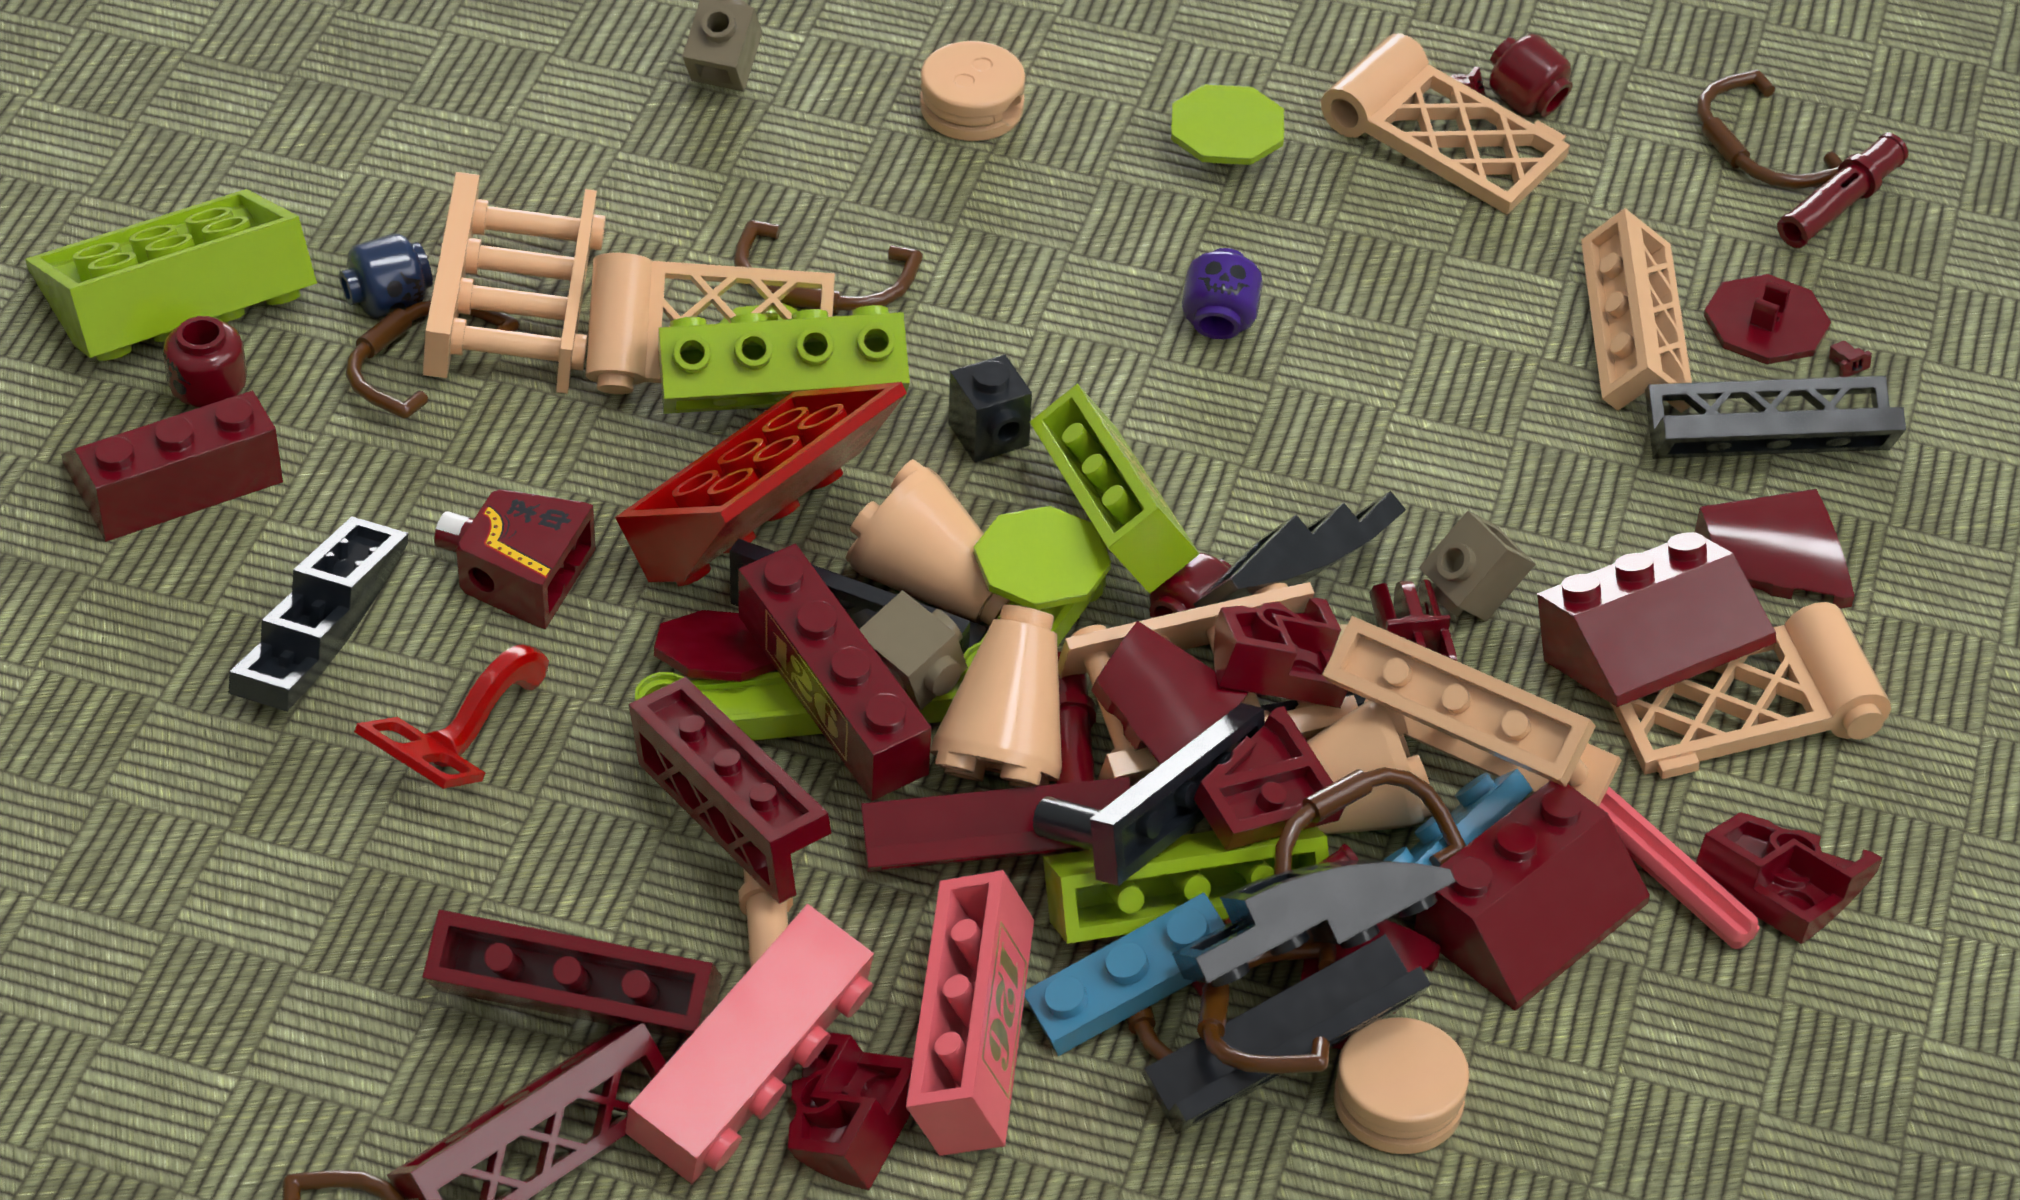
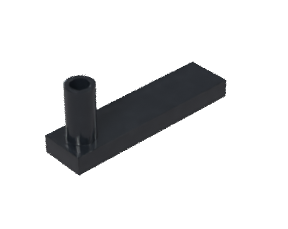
(1151, 811)

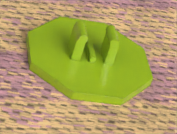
(1227, 124)
(1042, 557)

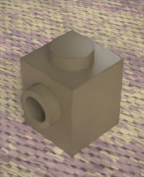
(722, 43)
(1475, 567)
(917, 647)

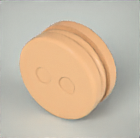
(972, 90)
(1401, 1085)

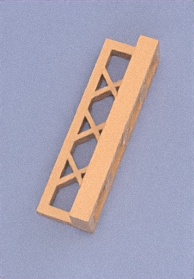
(1634, 310)

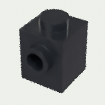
(989, 408)

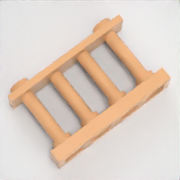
(457, 294)
(1093, 646)
(1471, 712)

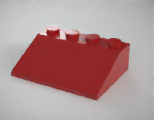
(753, 478)

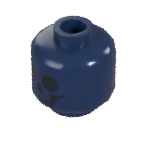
(386, 275)

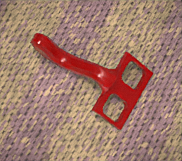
(443, 747)

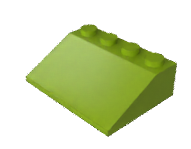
(173, 269)

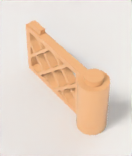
(1391, 88)
(630, 307)
(1824, 675)

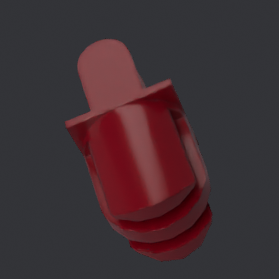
(1413, 615)

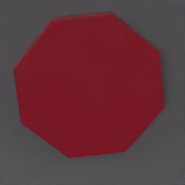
(1767, 319)
(711, 647)

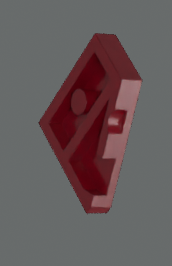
(1262, 784)

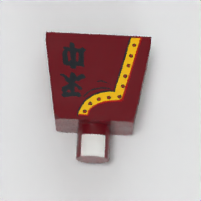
(520, 551)

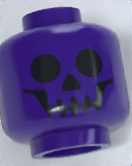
(1222, 293)

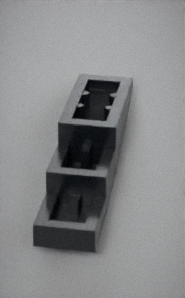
(1299, 552)
(320, 614)

